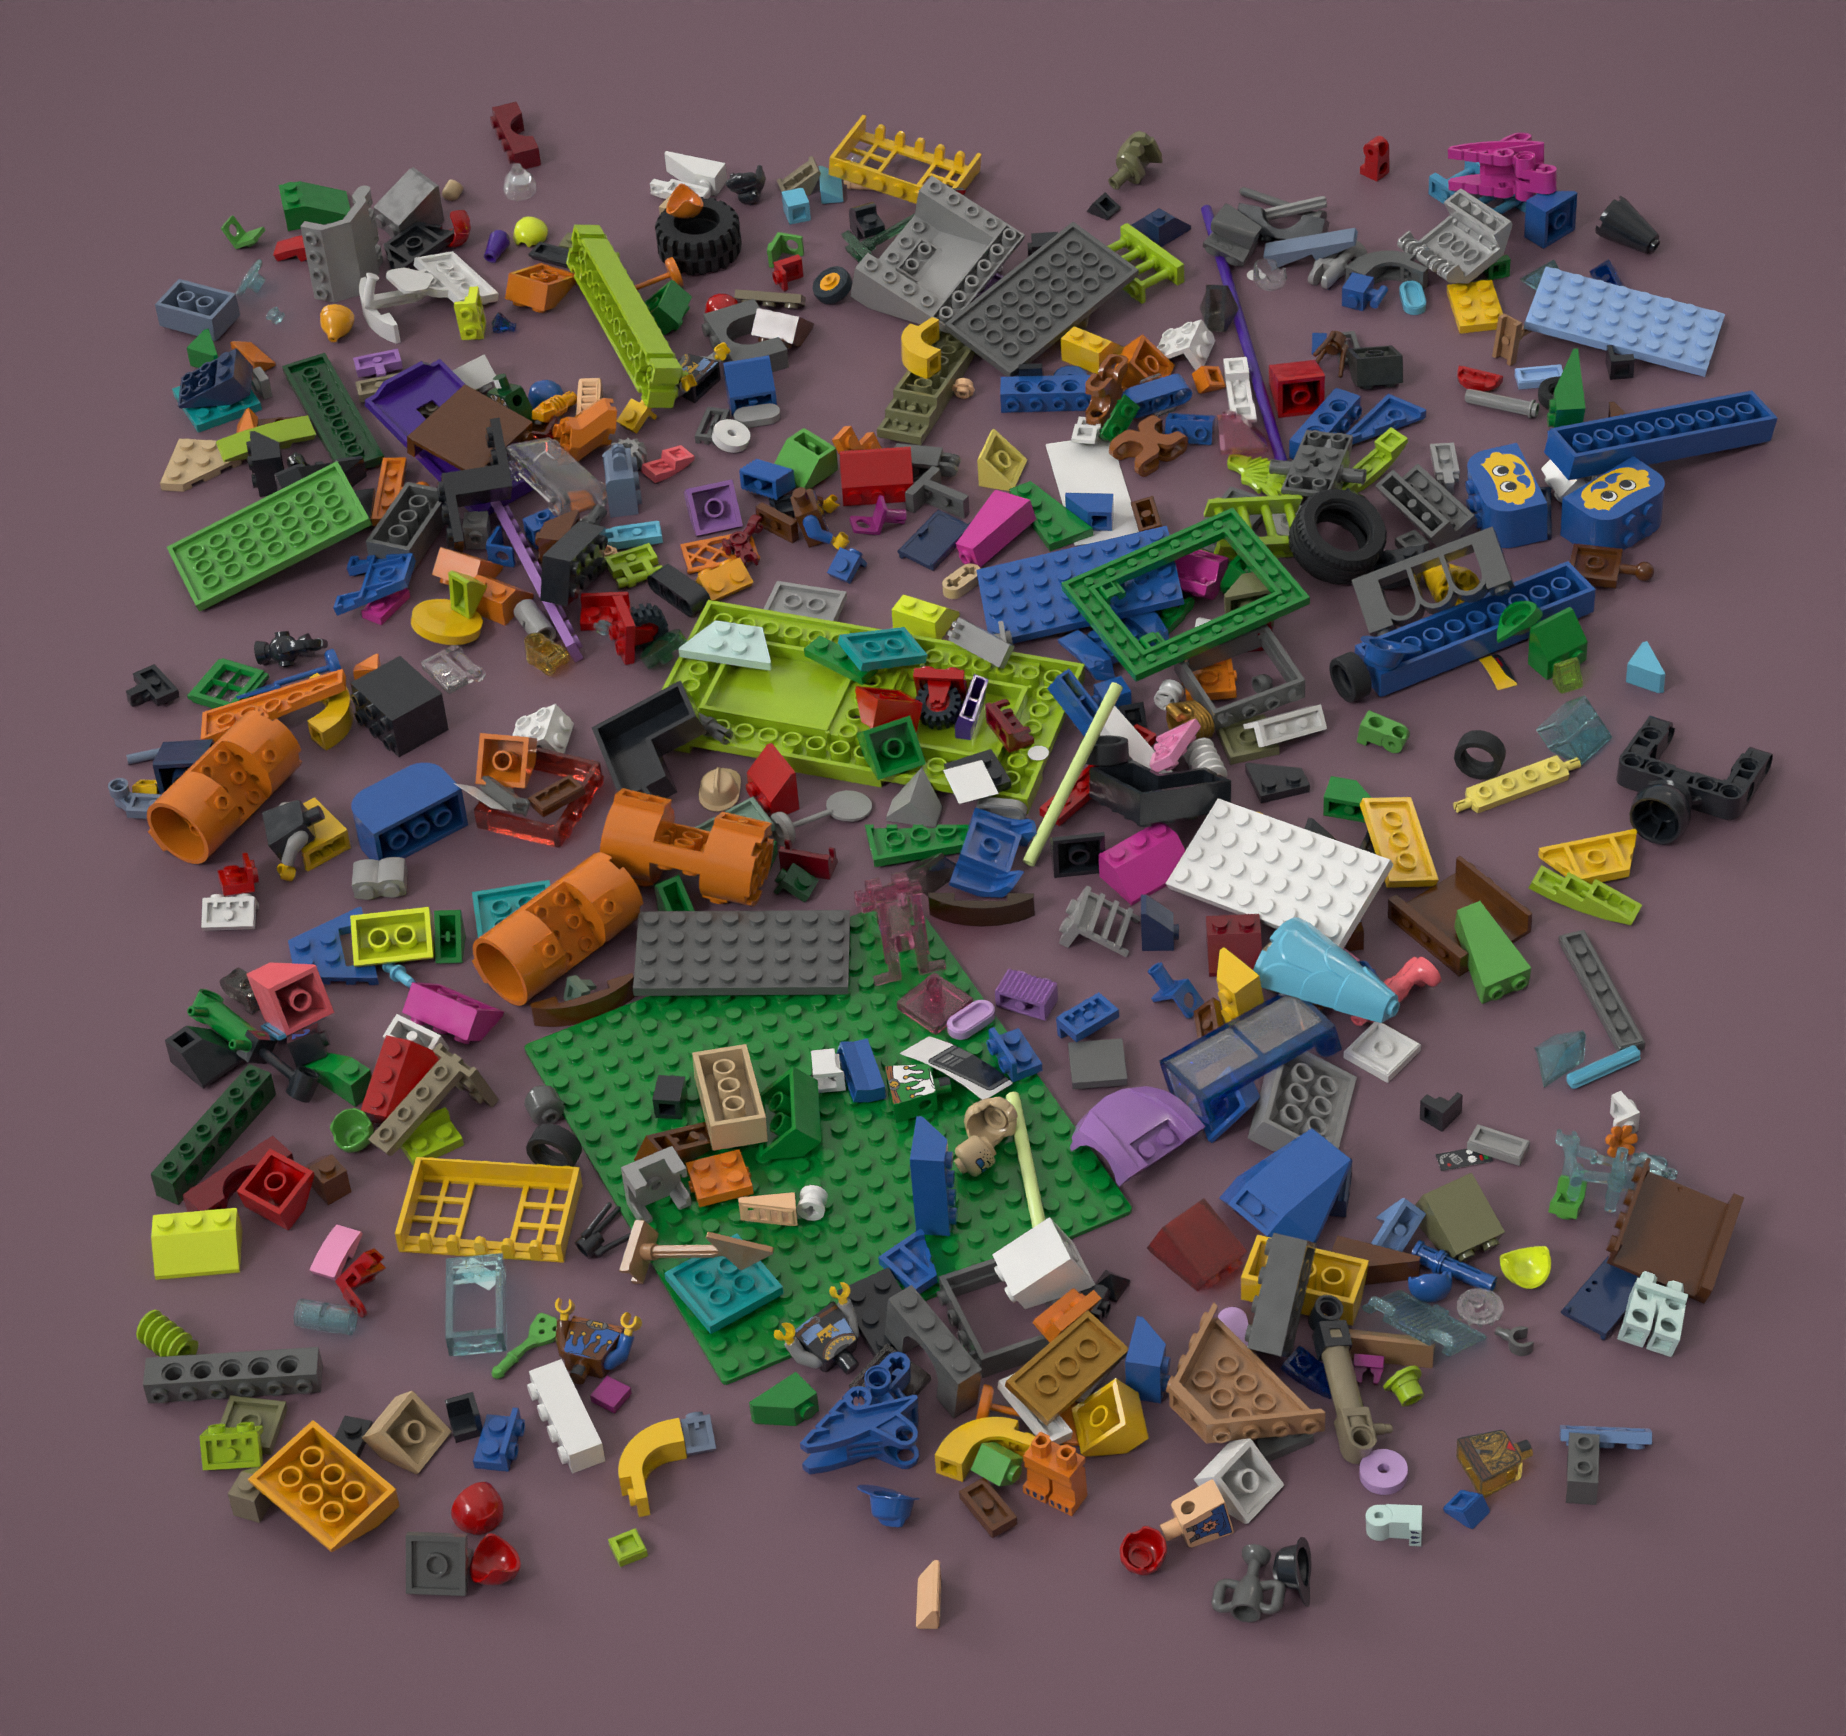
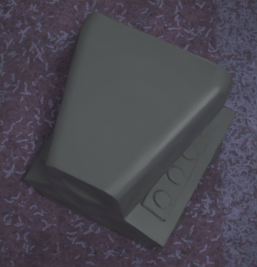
(1232, 236)

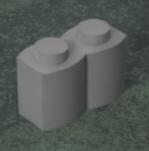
(379, 878)

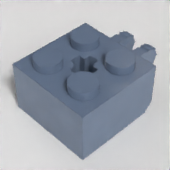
(621, 481)

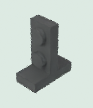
(931, 491)

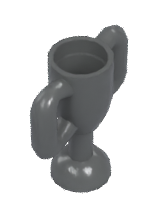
(1248, 1593)

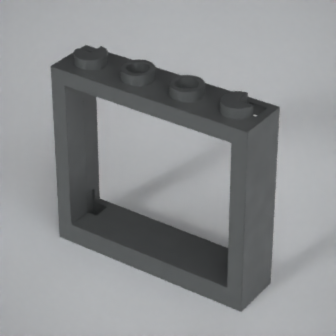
(1256, 704)
(969, 1280)

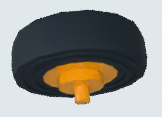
(832, 285)

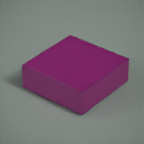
(610, 1394)

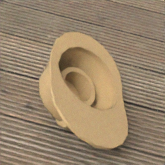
(719, 789)

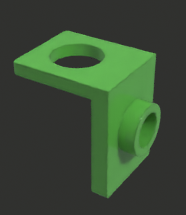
(242, 238)
(780, 246)

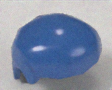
(542, 391)
(1431, 1286)

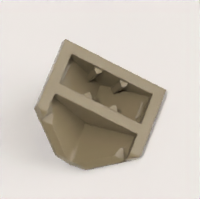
(803, 177)

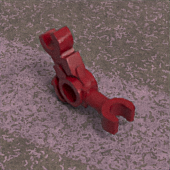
(740, 541)

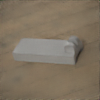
(980, 642)

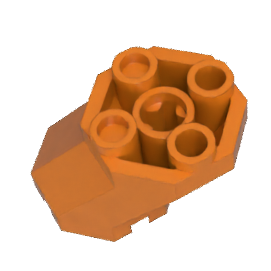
(588, 429)

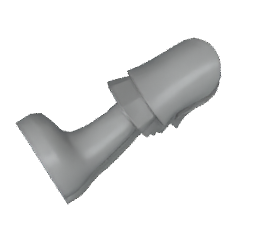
(1330, 269)

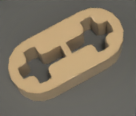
(960, 581)

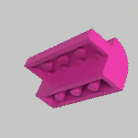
(1201, 573)

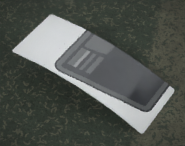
(959, 1065)

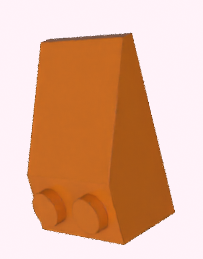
(539, 286)

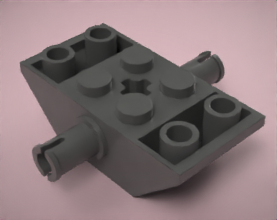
(1318, 465)

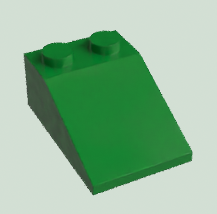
(312, 204)
(1568, 399)

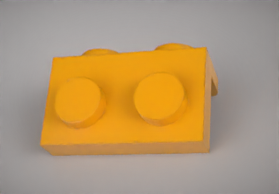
(725, 579)

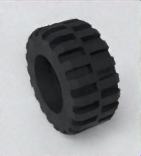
(700, 242)

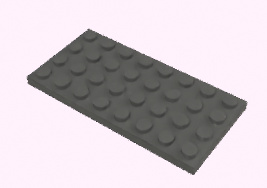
(1041, 299)
(742, 953)

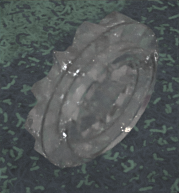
(1476, 1298)

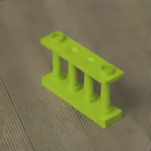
(1153, 257)
(1262, 506)

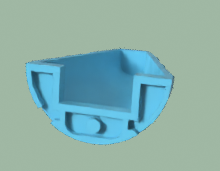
(1316, 970)

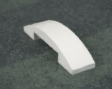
(383, 324)
(1238, 387)

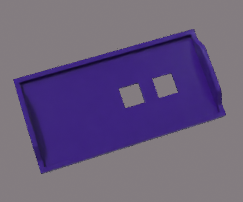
(397, 405)

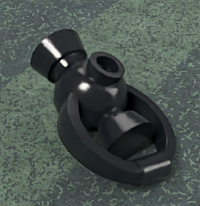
(286, 648)

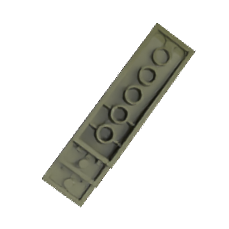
(921, 401)

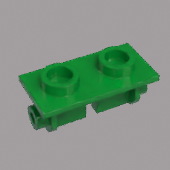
(1120, 419)

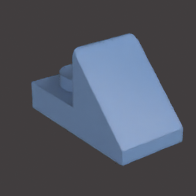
(1398, 1225)

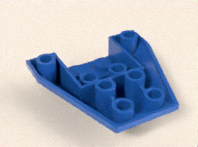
(1291, 1188)

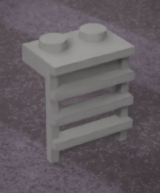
(1083, 917)

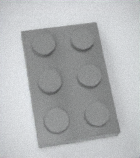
(806, 601)

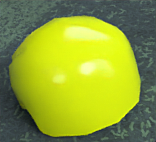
(530, 231)

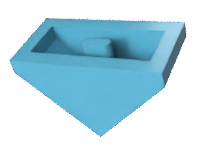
(1645, 670)

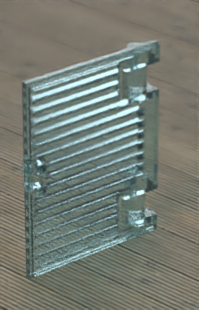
(1424, 1322)

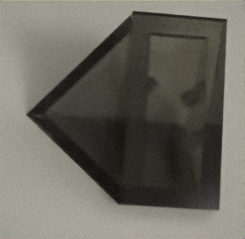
(1218, 307)
(931, 872)

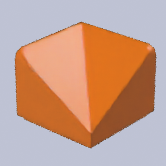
(1208, 379)
(366, 666)

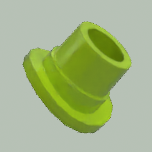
(1406, 1385)

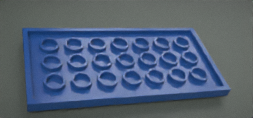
(1030, 593)

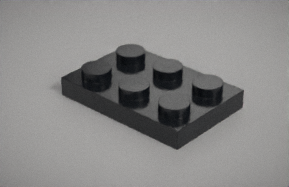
(870, 1302)

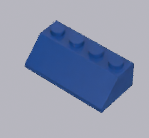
(932, 1180)

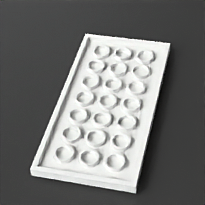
(1278, 871)

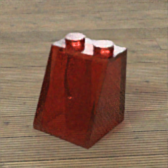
(1198, 1246)

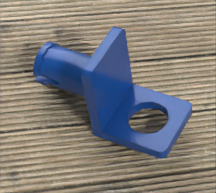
(1174, 989)

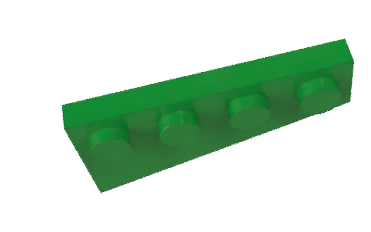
(1053, 521)
(902, 845)

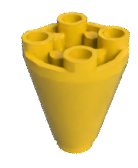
(1438, 584)

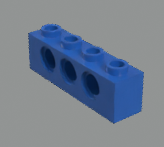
(1044, 393)
(1332, 416)

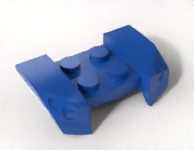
(1097, 656)
(989, 854)

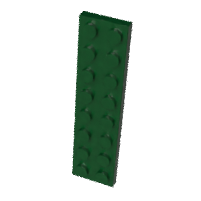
(332, 410)

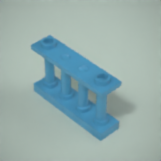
(1440, 189)

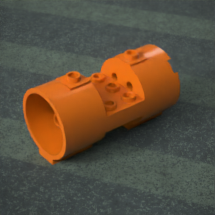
(223, 787)
(729, 858)
(557, 929)

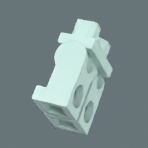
(1657, 1303)

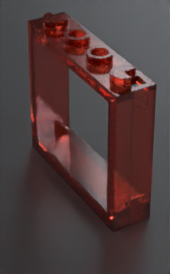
(539, 832)

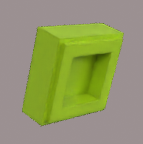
(628, 1547)

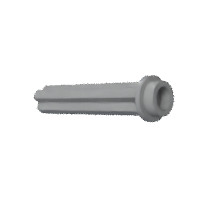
(1296, 208)
(1502, 402)

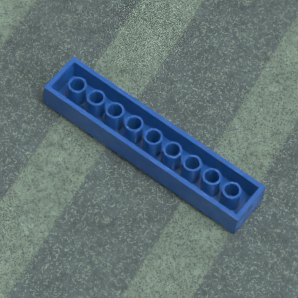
(1660, 434)
(1471, 628)

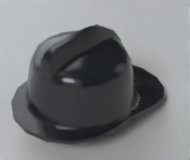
(1293, 1568)

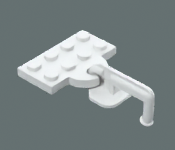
(437, 276)

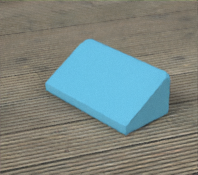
(830, 187)

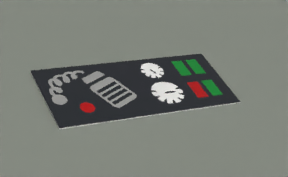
(1460, 1159)

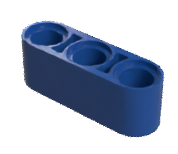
(1159, 394)

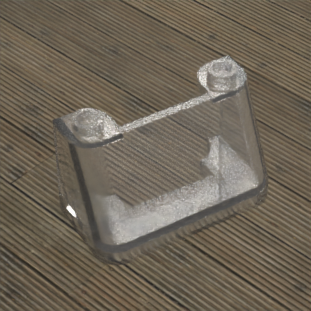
(555, 476)

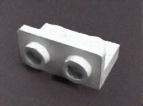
(229, 912)

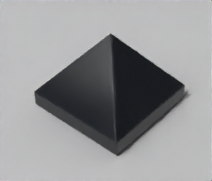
(1134, 713)
(1115, 1283)

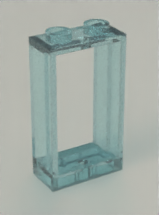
(473, 1270)

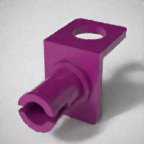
(880, 517)

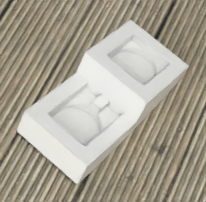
(1085, 433)

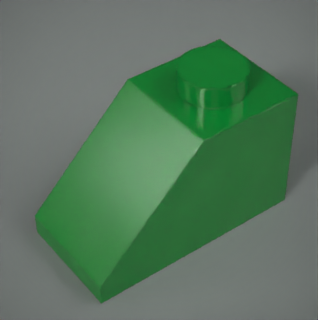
(1344, 799)
(785, 1403)

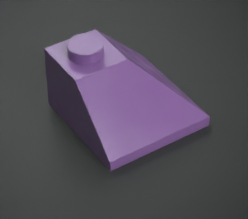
(713, 507)

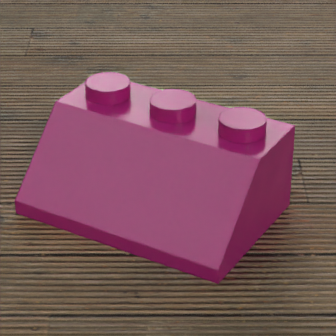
(1141, 862)
(450, 1012)

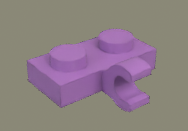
(378, 363)

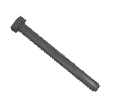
(1264, 198)

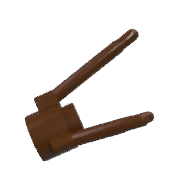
(1333, 345)

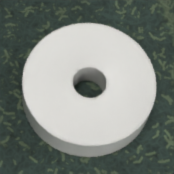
(731, 436)

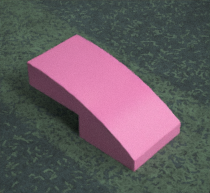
(335, 1250)

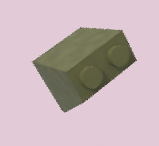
(1460, 1219)

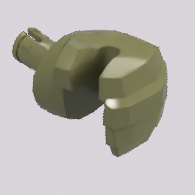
(1133, 157)

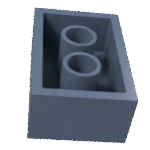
(197, 307)

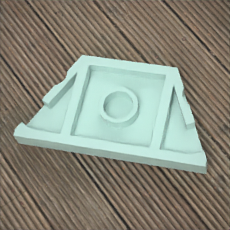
(729, 645)

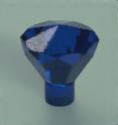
(501, 324)

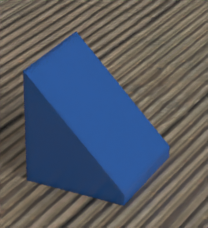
(1317, 340)

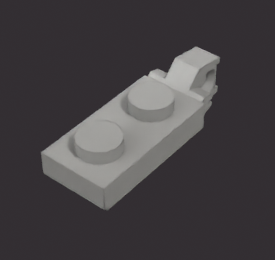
(1445, 464)

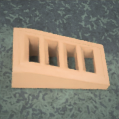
(588, 392)
(770, 1209)

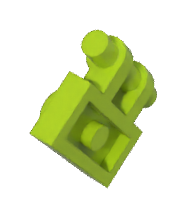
(630, 561)

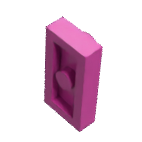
(383, 608)

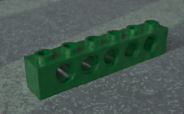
(213, 1134)

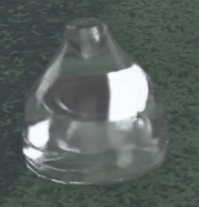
(519, 183)

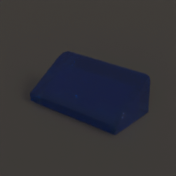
(1607, 273)

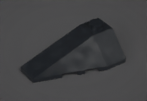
(352, 467)

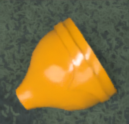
(336, 321)

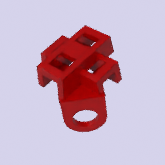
(357, 1274)

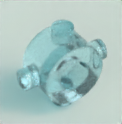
(275, 315)
(602, 627)

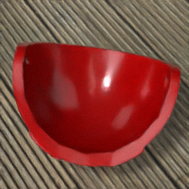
(461, 226)
(478, 1509)
(494, 1561)

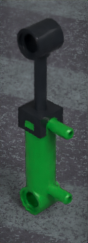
(251, 1044)

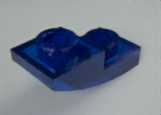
(1307, 1371)

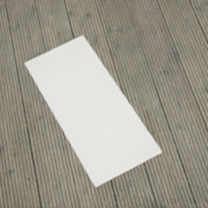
(1093, 470)

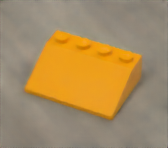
(326, 1488)

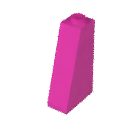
(994, 527)

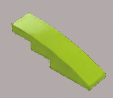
(284, 431)
(1581, 896)

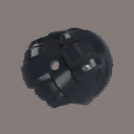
(747, 185)

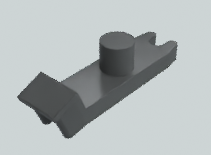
(505, 796)

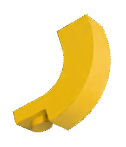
(917, 351)
(333, 722)
(961, 1446)
(646, 1452)

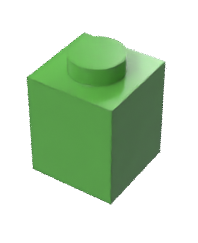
(997, 1464)

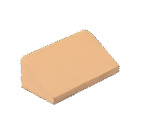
(929, 1597)

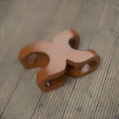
(1105, 388)
(1148, 445)

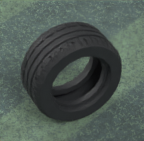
(1352, 514)

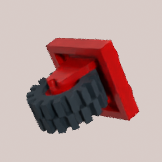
(634, 627)
(940, 693)

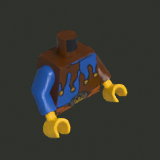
(812, 519)
(591, 1345)

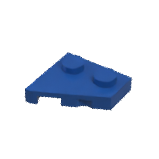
(911, 1262)

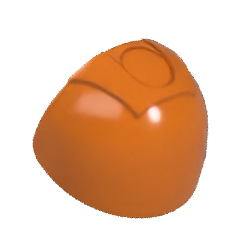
(684, 202)

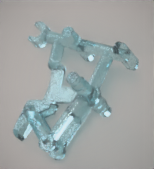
(1620, 1174)

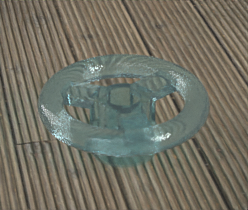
(252, 279)

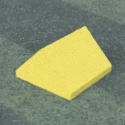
(999, 463)

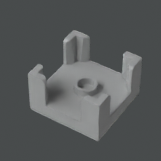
(654, 1179)

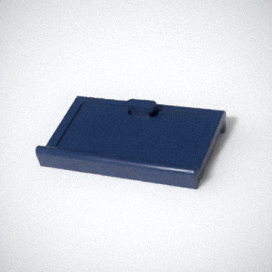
(933, 540)
(1604, 1304)

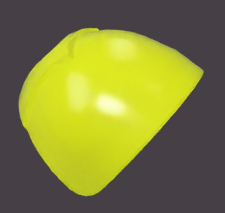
(1526, 1266)

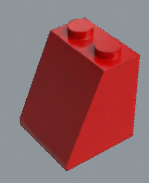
(1296, 387)

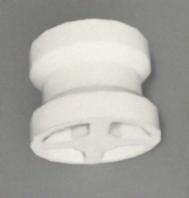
(1169, 692)
(812, 1202)

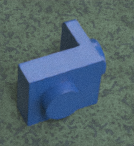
(846, 564)

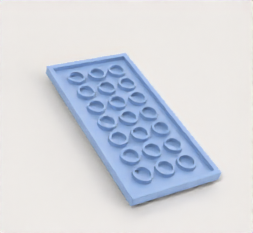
(1627, 319)

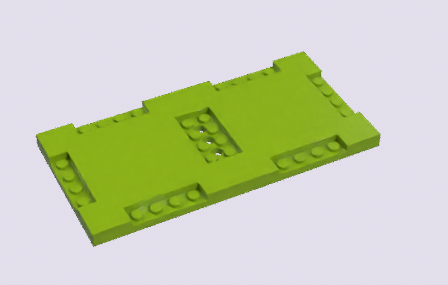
(812, 708)

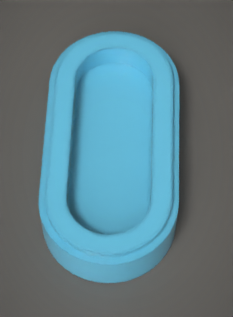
(1412, 297)

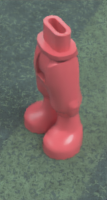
(1414, 972)

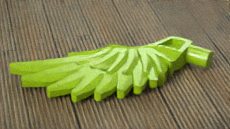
(1256, 474)

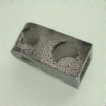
(238, 987)

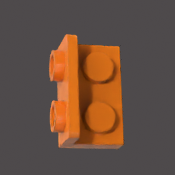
(1065, 1312)

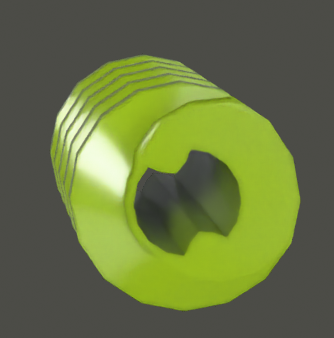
(165, 1336)

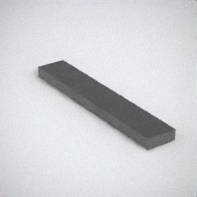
(1601, 991)

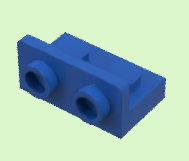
(1196, 427)
(1086, 1017)
(1013, 1054)
(499, 1441)

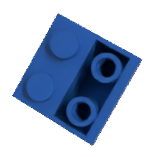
(749, 382)

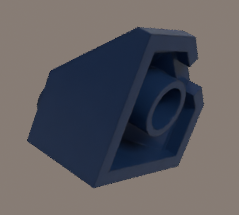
(1161, 227)
(1157, 926)

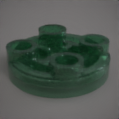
(662, 648)

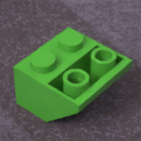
(808, 457)

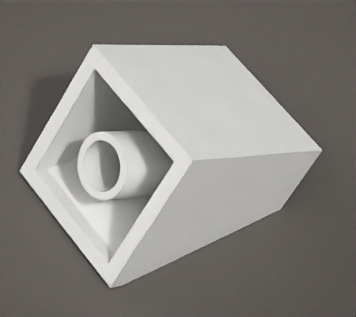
(1041, 1266)

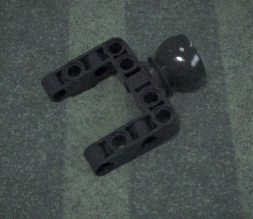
(1669, 793)

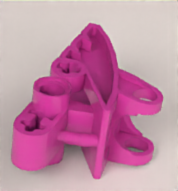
(1505, 168)

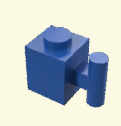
(1359, 291)

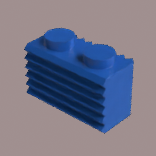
(767, 479)

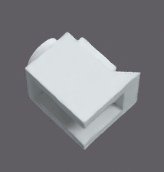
(827, 1070)

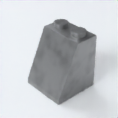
(409, 201)

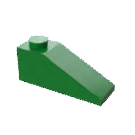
(343, 1076)

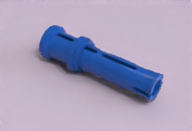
(1440, 1261)

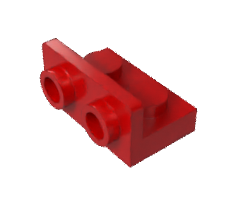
(596, 607)
(238, 880)

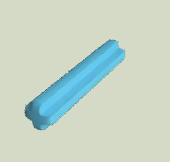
(1603, 1067)

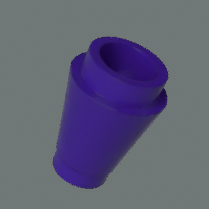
(496, 245)

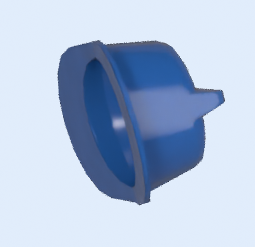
(1385, 654)
(888, 1505)

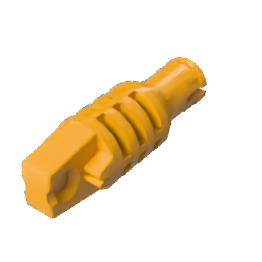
(555, 406)

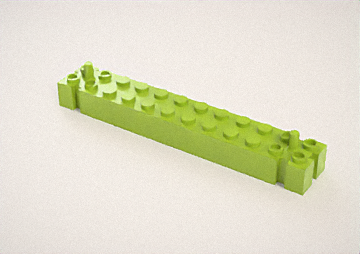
(624, 317)

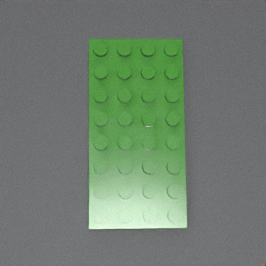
(268, 536)

